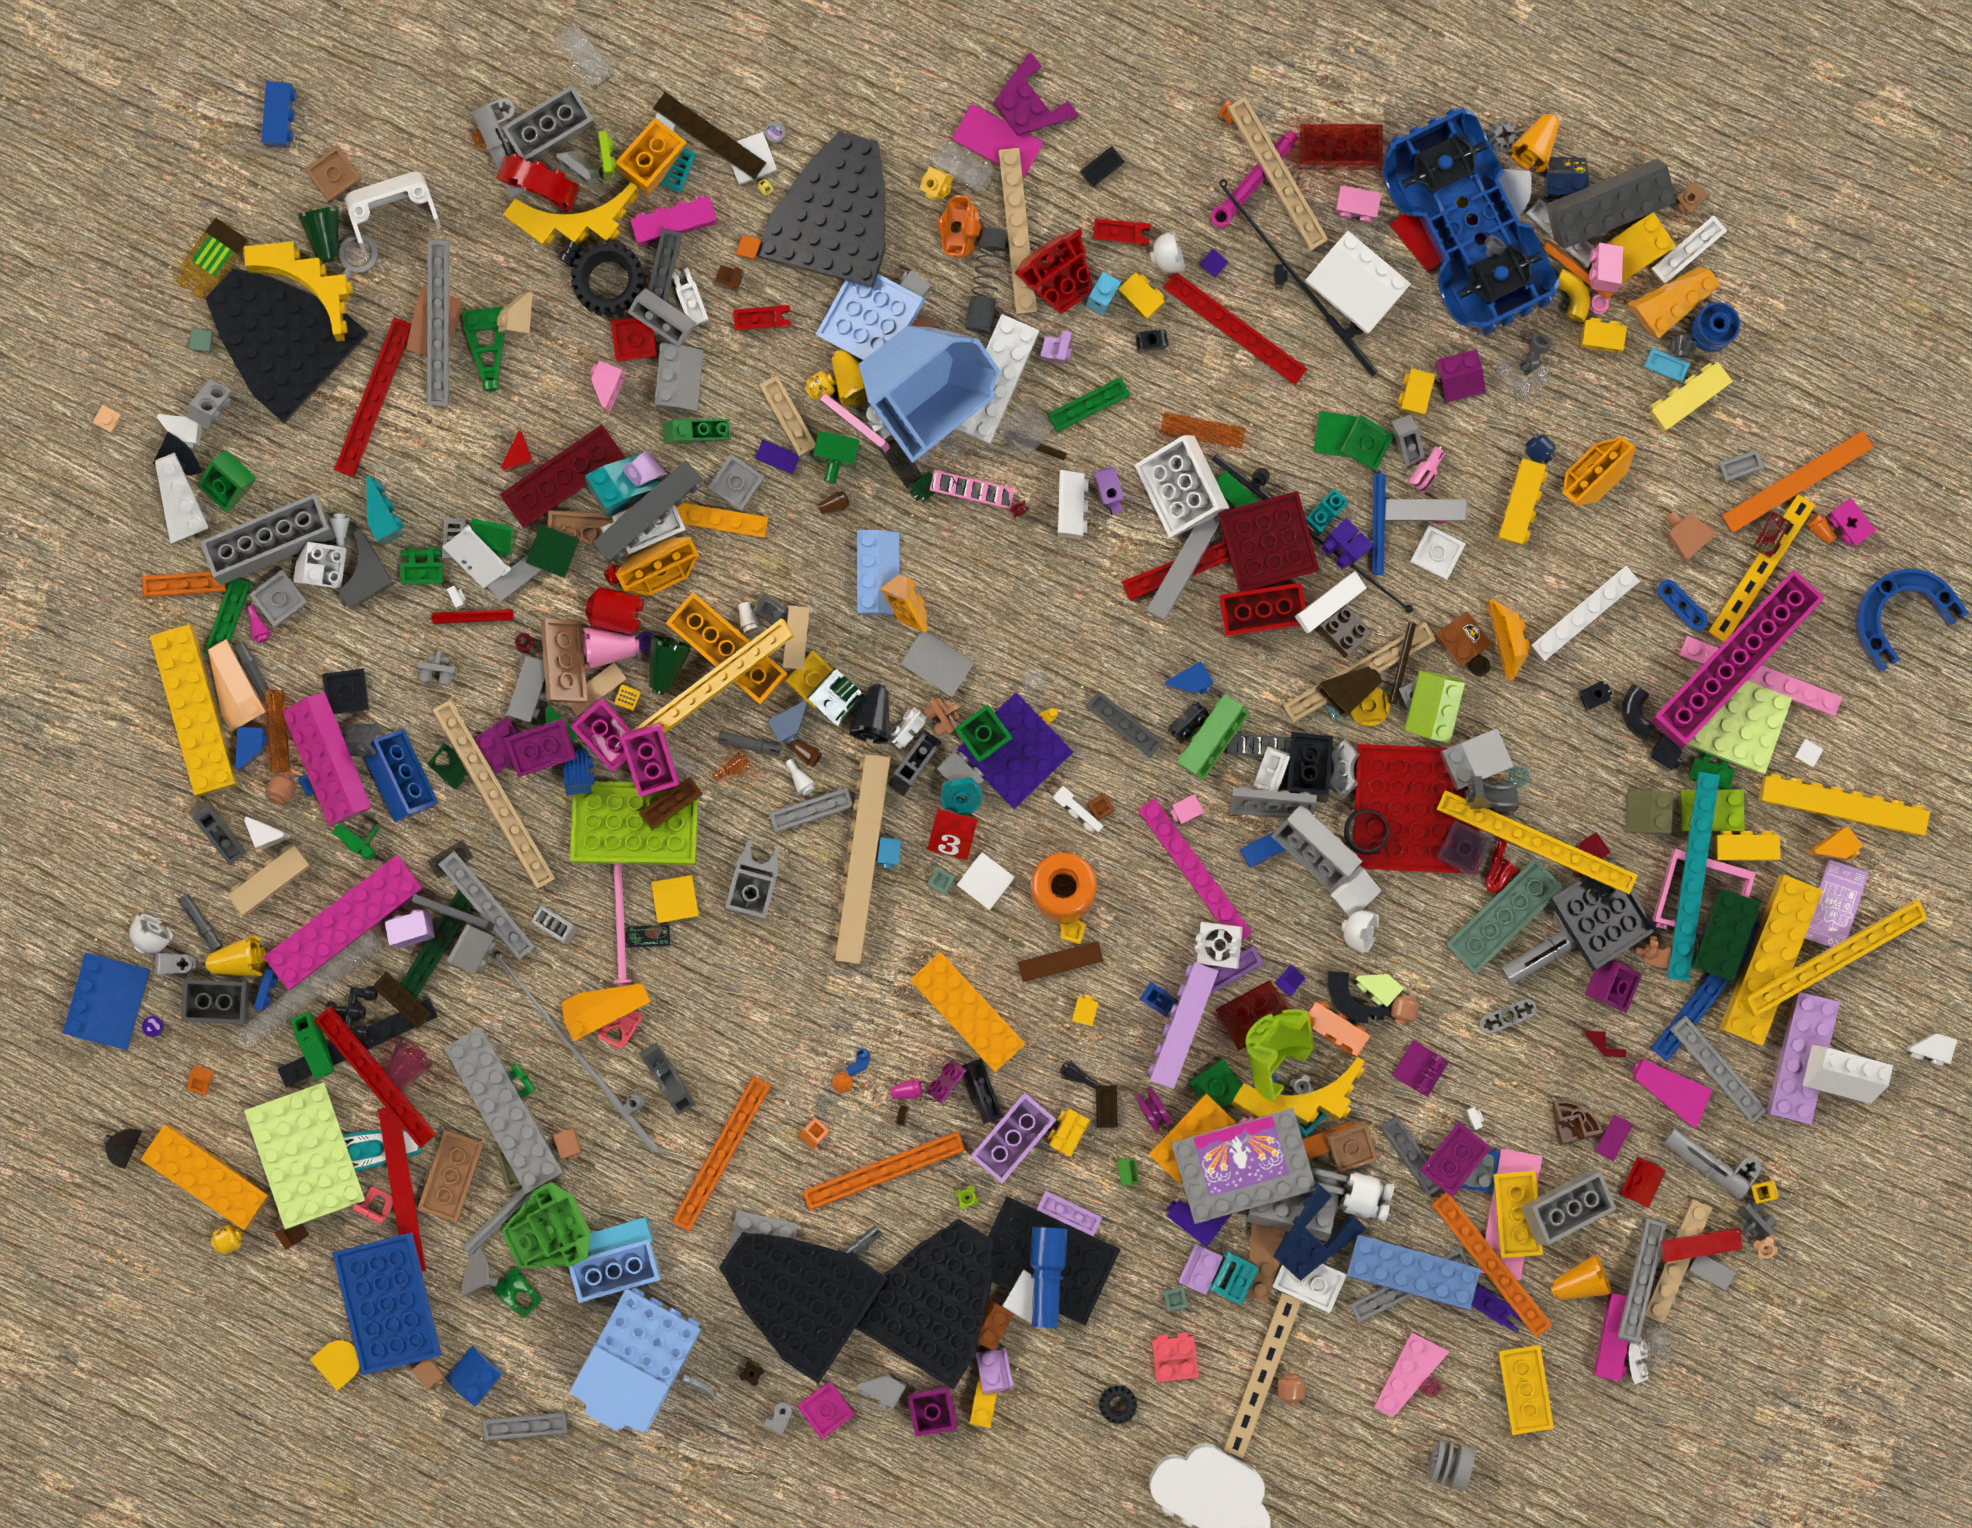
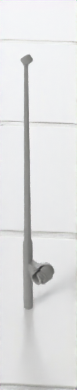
(624, 1110)

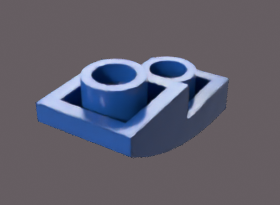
(1261, 850)

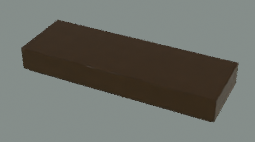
(402, 1000)

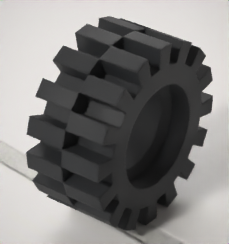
(1108, 1395)

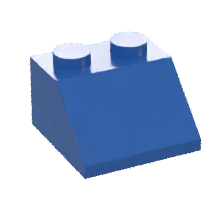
(474, 1376)

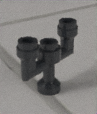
(356, 1011)

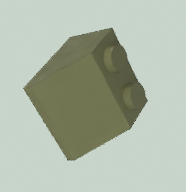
(1649, 812)

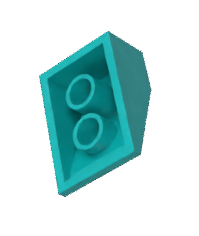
(614, 489)

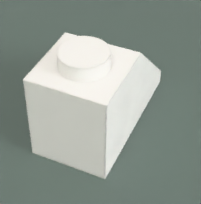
(183, 428)

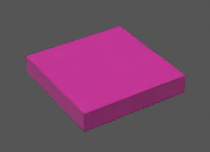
(826, 1409)

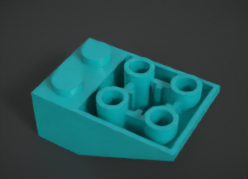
(380, 517)

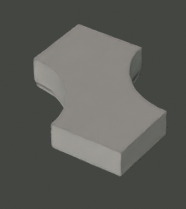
(1344, 759)

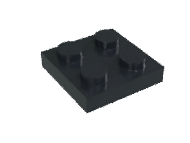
(346, 691)

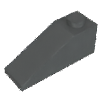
(217, 831)

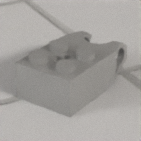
(755, 877)

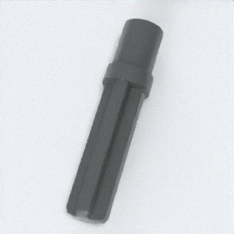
(248, 662)

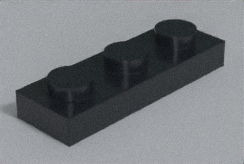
(982, 1091)

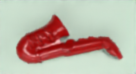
(1499, 874)

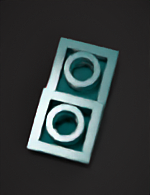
(1326, 511)

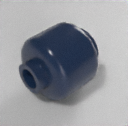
(1540, 449)

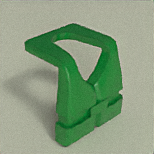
(529, 1086)
(510, 1286)

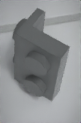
(359, 737)

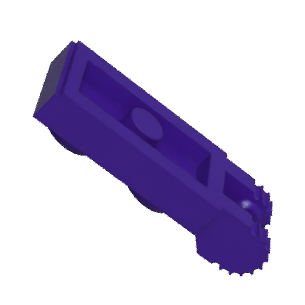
(1494, 1307)

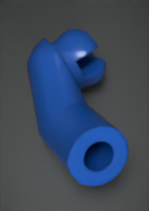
(861, 1063)

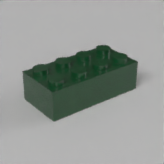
(1725, 934)

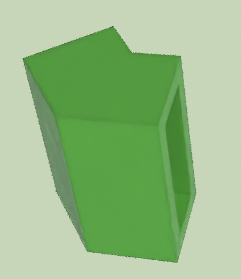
(1128, 1171)

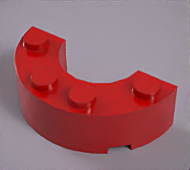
(539, 180)

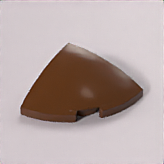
(1573, 1123)

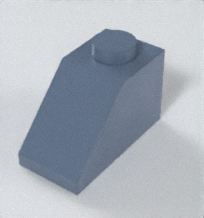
(788, 723)

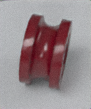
(1019, 509)
(527, 637)

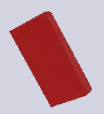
(1642, 1182)

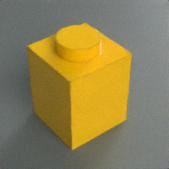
(1085, 1010)

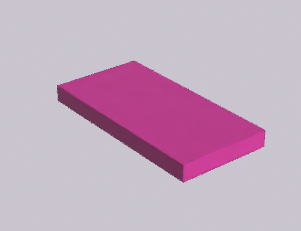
(988, 134)

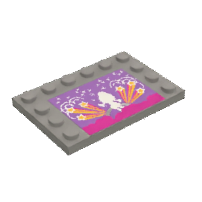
(1243, 1165)

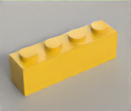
(1521, 502)

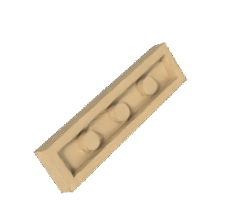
(787, 416)

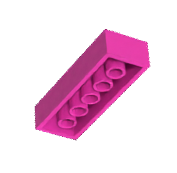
(326, 759)

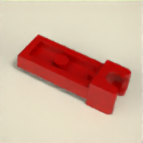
(1121, 231)
(761, 318)

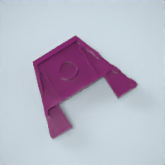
(1022, 105)

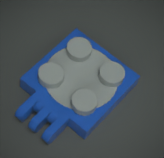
(1482, 1176)

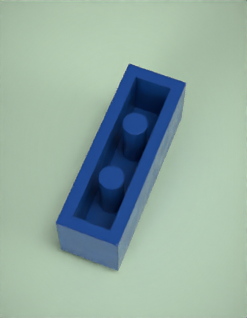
(278, 114)

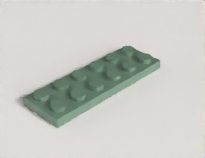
(1504, 916)

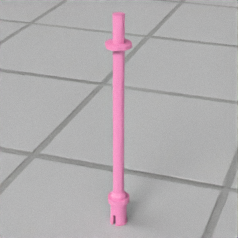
(620, 932)

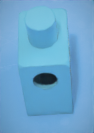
(1103, 294)

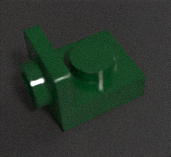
(921, 488)

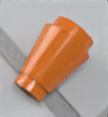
(1821, 528)

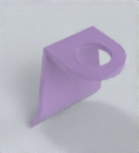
(643, 469)

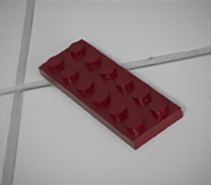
(560, 476)

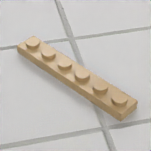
(1674, 1271)

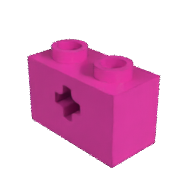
(1858, 531)

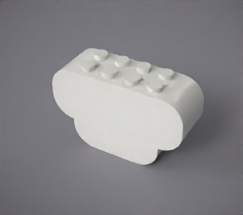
(1209, 1489)

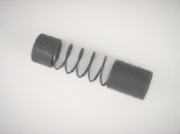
(981, 307)

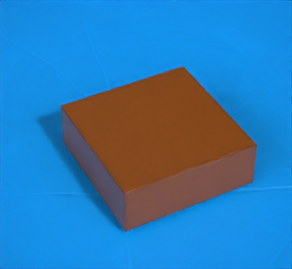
(1101, 807)

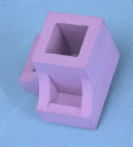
(1057, 349)

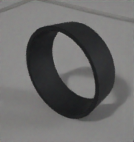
(1347, 837)

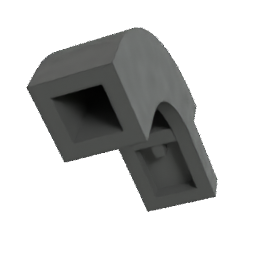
(668, 1078)

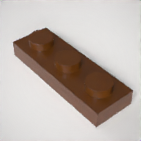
(671, 803)

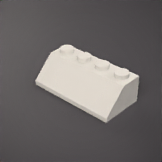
(1846, 1074)

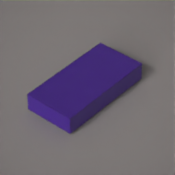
(777, 457)

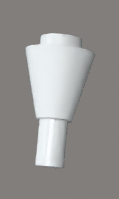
(339, 526)
(802, 782)

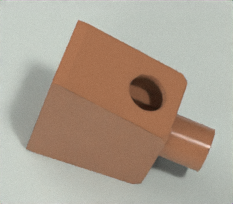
(1688, 534)

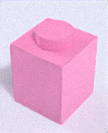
(1186, 810)

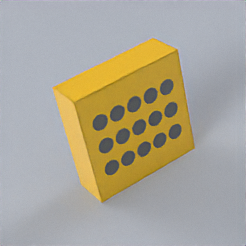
(627, 697)

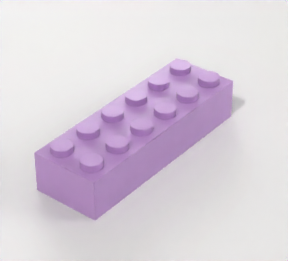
(1183, 1024)
(1808, 1024)

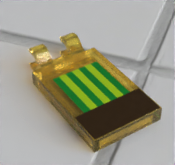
(212, 257)

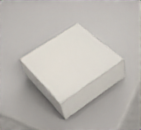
(1808, 753)

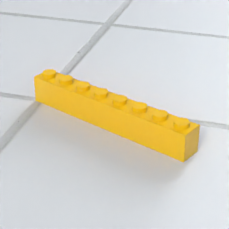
(1844, 806)

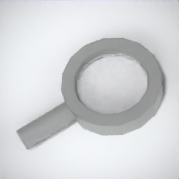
(353, 258)

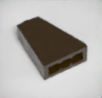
(1350, 689)

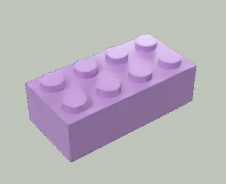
(1013, 1137)

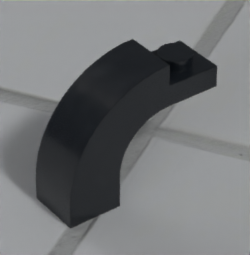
(1339, 994)

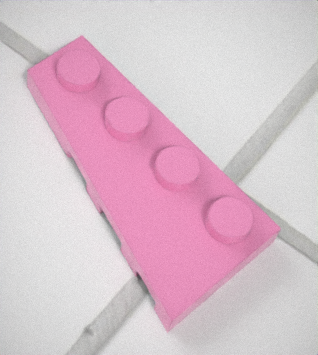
(1412, 1367)

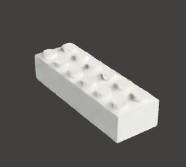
(1010, 351)

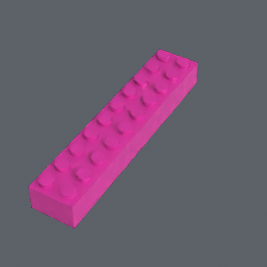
(1737, 659)

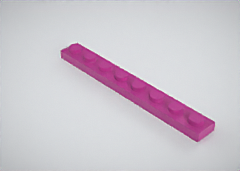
(1192, 867)

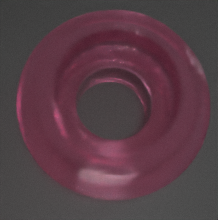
(1430, 1387)

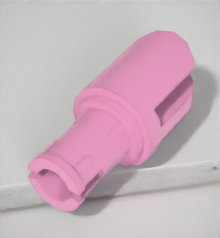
(1427, 471)

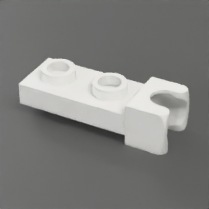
(1064, 798)

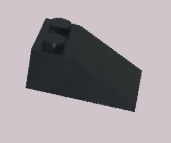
(1310, 765)

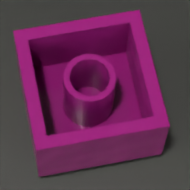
(932, 1410)

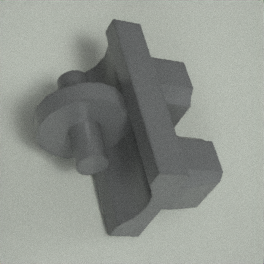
(1754, 1222)

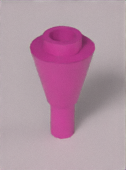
(259, 630)

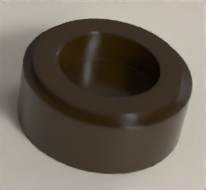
(1479, 666)
(902, 1116)

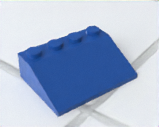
(106, 1001)

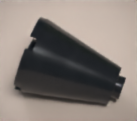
(872, 716)

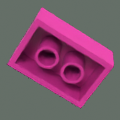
(649, 759)

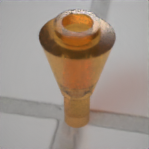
(737, 764)

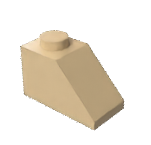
(516, 316)

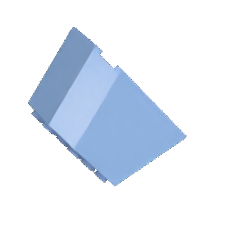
(927, 384)

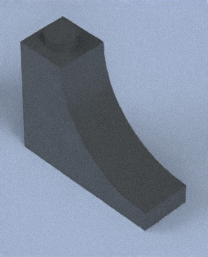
(369, 577)

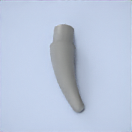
(694, 1382)

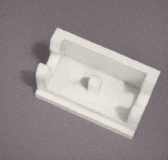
(1271, 769)

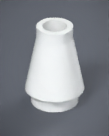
(748, 620)

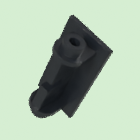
(1183, 729)

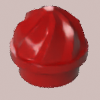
(610, 574)

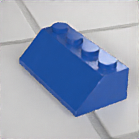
(400, 776)

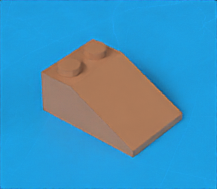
(418, 333)

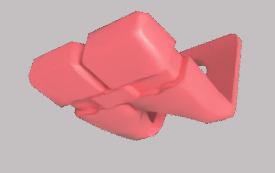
(627, 1026)
(365, 1211)

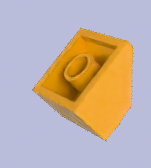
(1838, 846)

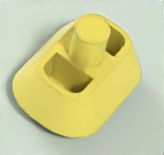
(765, 187)

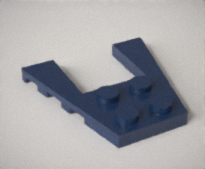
(1301, 1250)

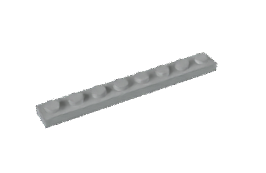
(438, 322)

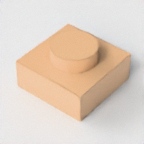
(107, 418)

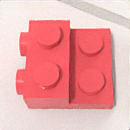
(1174, 1357)

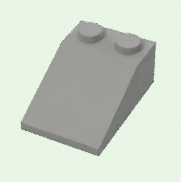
(1476, 757)
(472, 949)

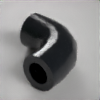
(1633, 715)

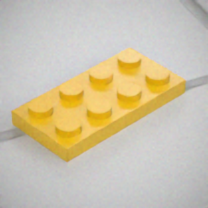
(1514, 1233)
(1525, 1389)

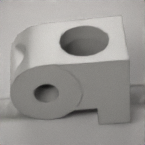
(782, 1414)

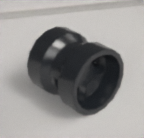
(569, 253)

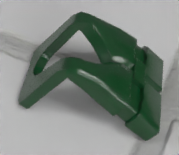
(452, 773)

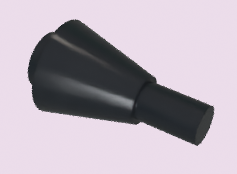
(1072, 1072)

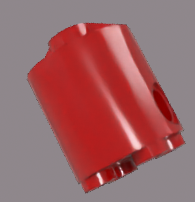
(614, 611)

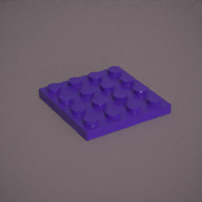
(1027, 758)

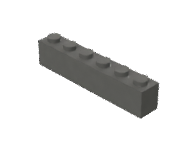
(647, 511)

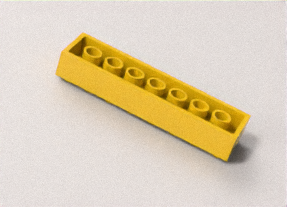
(194, 710)
(1771, 955)

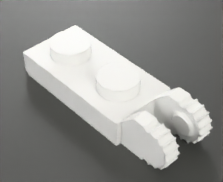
(690, 299)

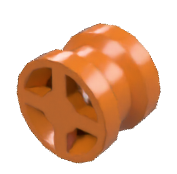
(1223, 113)

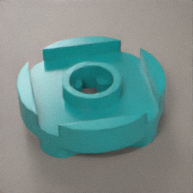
(965, 787)

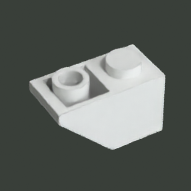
(1935, 1047)

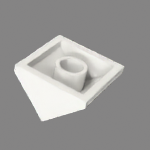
(263, 834)

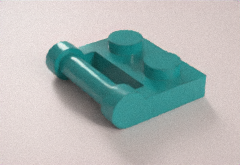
(1240, 1280)

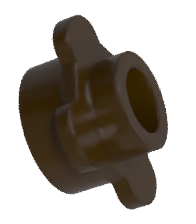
(750, 1367)

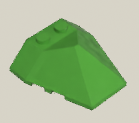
(548, 1230)

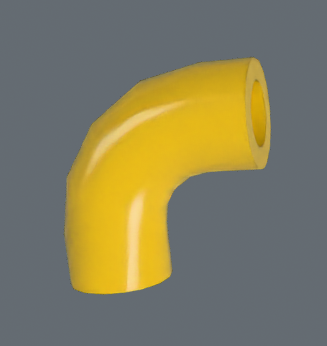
(1578, 294)

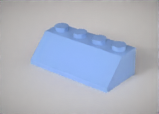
(876, 565)
(615, 1271)

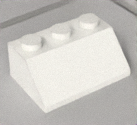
(1072, 504)

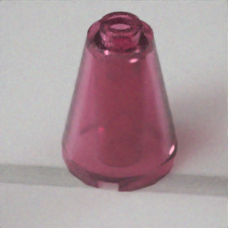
(407, 1064)

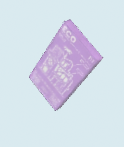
(1838, 903)

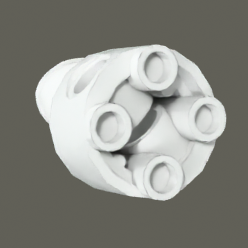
(1363, 1196)

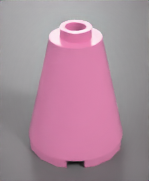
(607, 647)

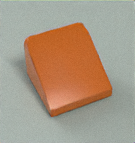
(748, 247)
(200, 1080)
(813, 1133)

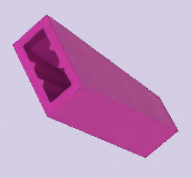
(1674, 1091)

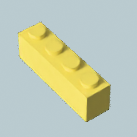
(1690, 397)

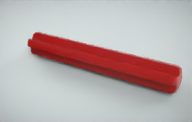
(472, 616)

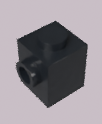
(1595, 695)

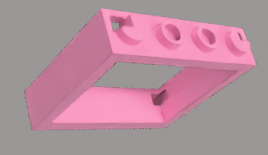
(1717, 866)

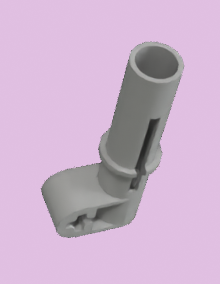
(493, 135)
(1516, 969)
(1730, 1180)

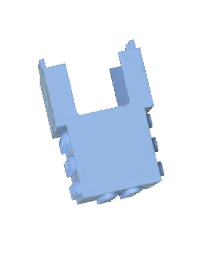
(635, 1362)

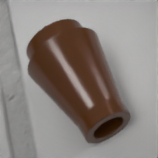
(835, 502)
(807, 753)

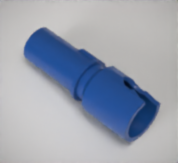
(1048, 1261)

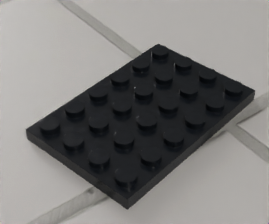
(1087, 1257)

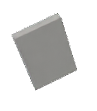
(937, 663)

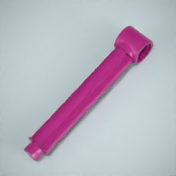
(1250, 184)

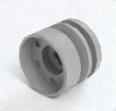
(1452, 1465)

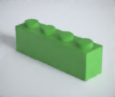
(1213, 737)

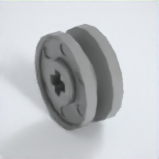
(1328, 1180)

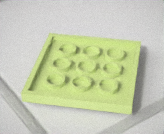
(1745, 728)

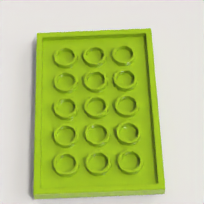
(611, 831)

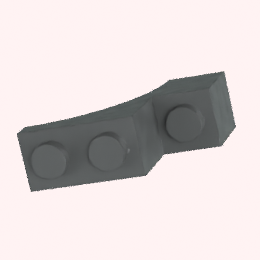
(1498, 798)

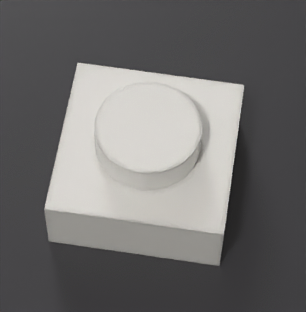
(457, 597)
(1475, 1118)

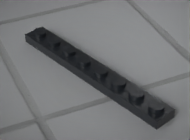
(379, 1033)

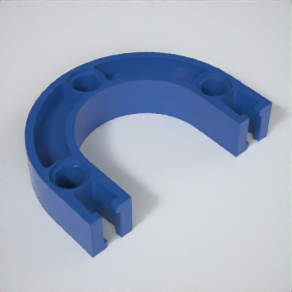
(1874, 598)

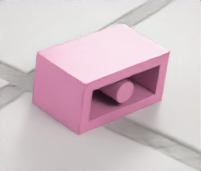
(1358, 204)
(1606, 267)

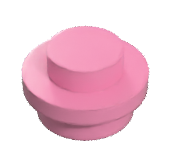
(1598, 304)

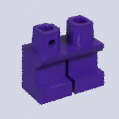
(1348, 552)

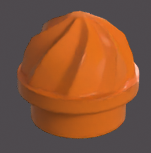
(842, 1082)

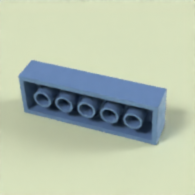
(1413, 1272)

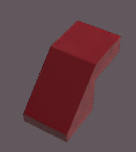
(1598, 1039)

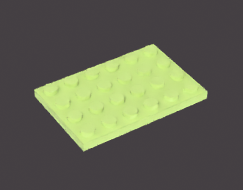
(304, 1155)

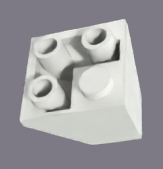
(320, 565)

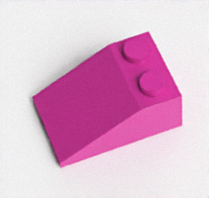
(601, 730)

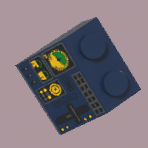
(1565, 177)

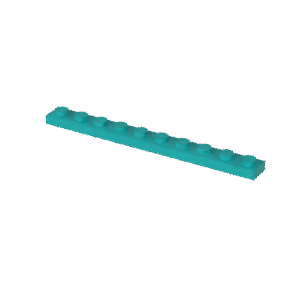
(1693, 876)

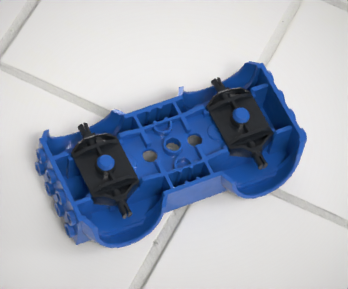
(1424, 180)

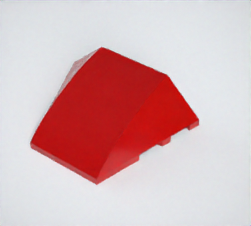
(1058, 271)

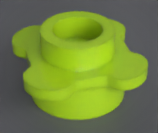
(973, 1200)

